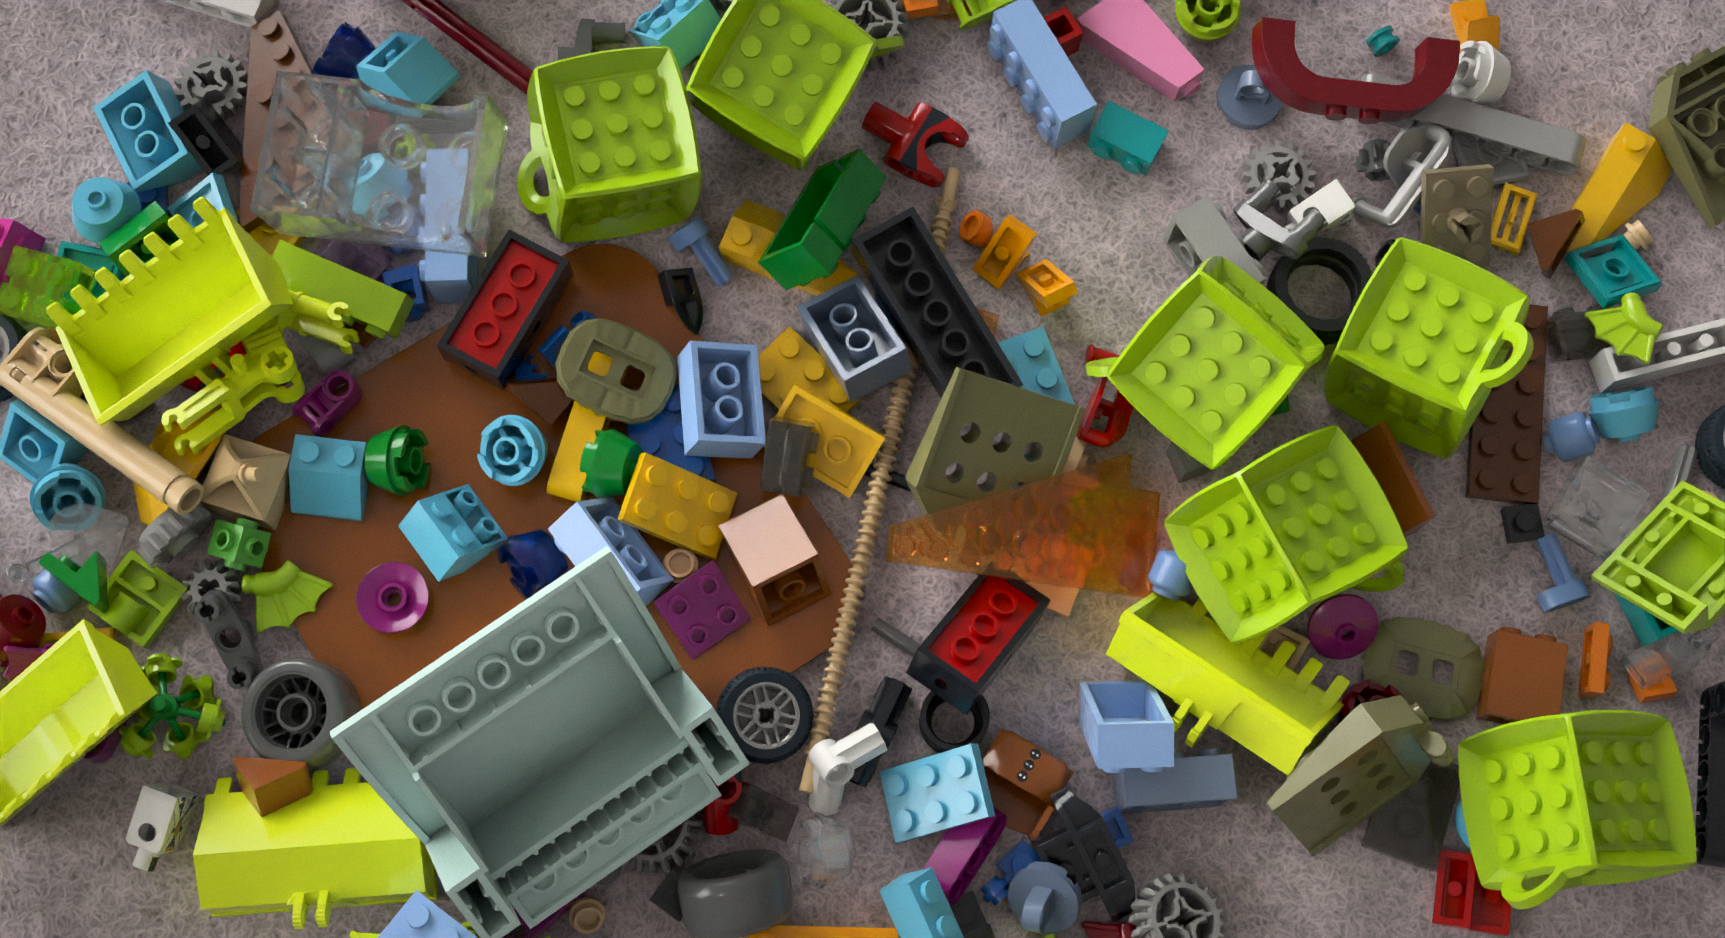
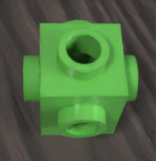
(239, 543)

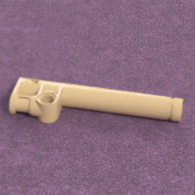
(54, 392)

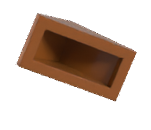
(272, 782)

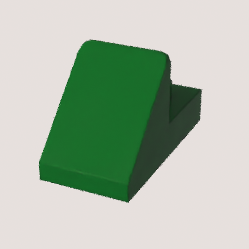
(87, 581)

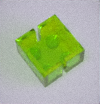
(38, 282)

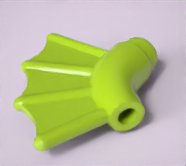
(1627, 328)
(283, 595)

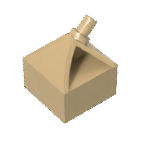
(248, 482)

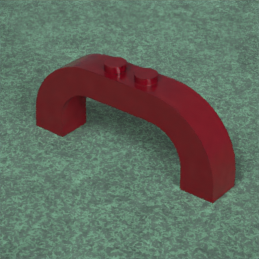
(1342, 98)

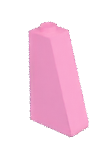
(1142, 45)

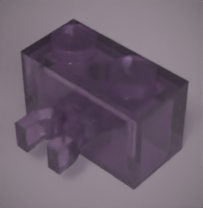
(356, 257)

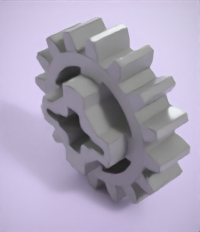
(213, 72)
(1273, 162)

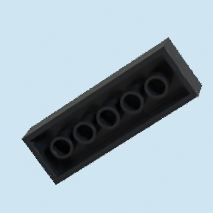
(929, 302)

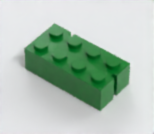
(823, 220)

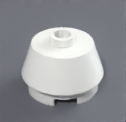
(1481, 73)

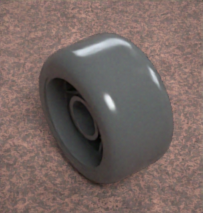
(276, 705)
(736, 894)

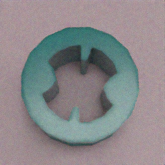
(1382, 41)

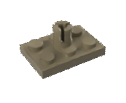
(1458, 211)

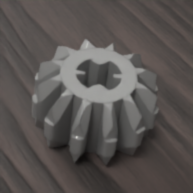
(212, 576)

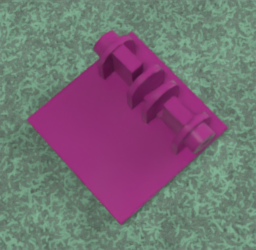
(702, 609)

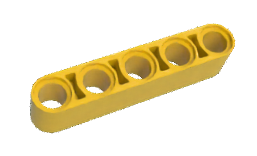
(565, 476)

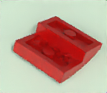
(1463, 900)

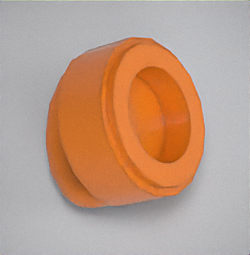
(976, 229)

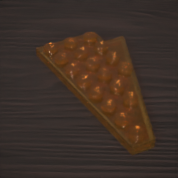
(1057, 531)

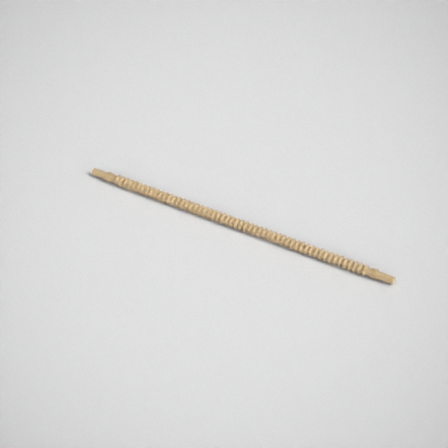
(872, 514)

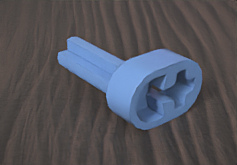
(695, 235)
(1568, 588)

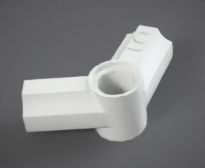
(835, 765)

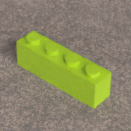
(369, 301)

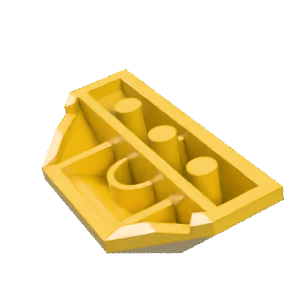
(163, 443)

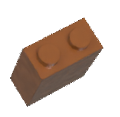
(1521, 676)

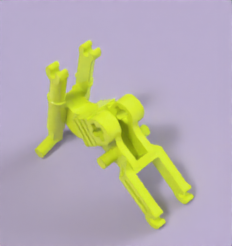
(260, 371)

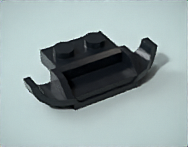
(1088, 855)

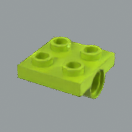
(140, 599)

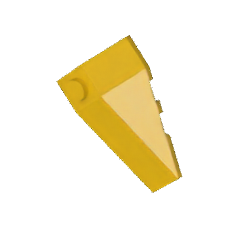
(1620, 184)
(749, 236)

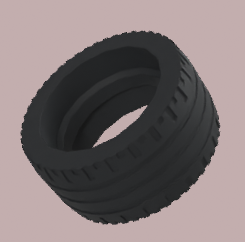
(1333, 255)

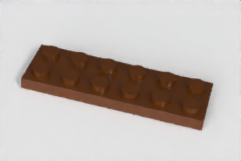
(1508, 429)

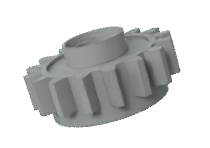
(173, 535)

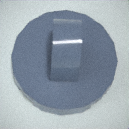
(1246, 99)
(1044, 898)

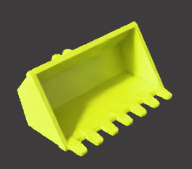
(170, 313)
(1224, 682)
(64, 711)
(310, 855)

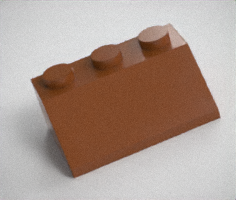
(1395, 477)

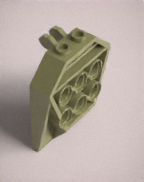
(1691, 129)
(991, 409)
(1358, 770)

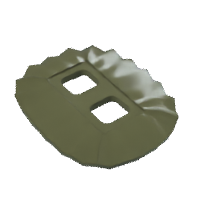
(627, 349)
(1430, 643)

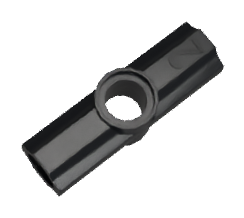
(884, 714)

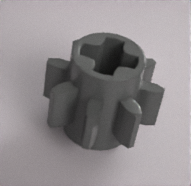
(1371, 160)

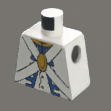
(1331, 202)
(160, 822)

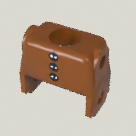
(1022, 781)

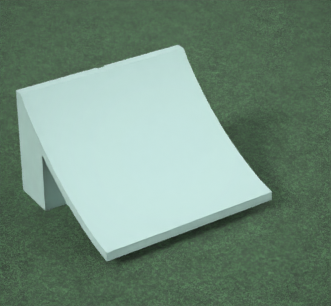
(544, 748)

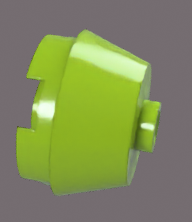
(1207, 19)

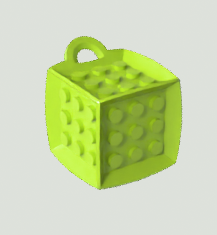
(782, 73)
(611, 144)
(1427, 346)
(1213, 361)
(1288, 534)
(1575, 803)

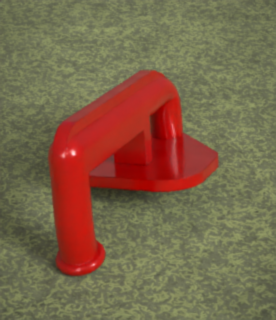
(1118, 411)

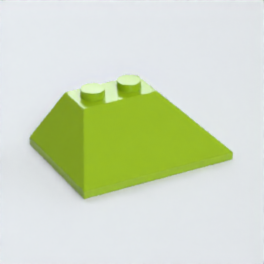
(1674, 561)

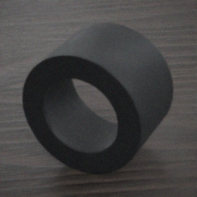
(981, 723)

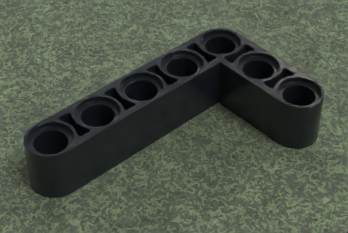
(1711, 786)

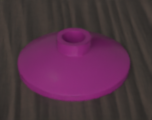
(378, 588)
(1336, 616)

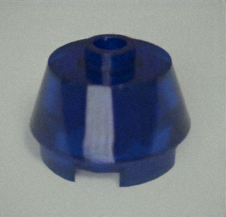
(344, 53)
(532, 561)

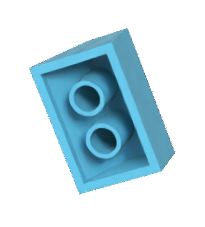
(140, 133)

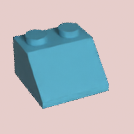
(34, 443)
(328, 477)

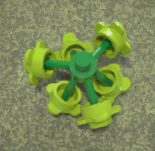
(193, 694)

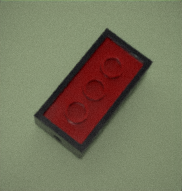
(505, 309)
(977, 639)

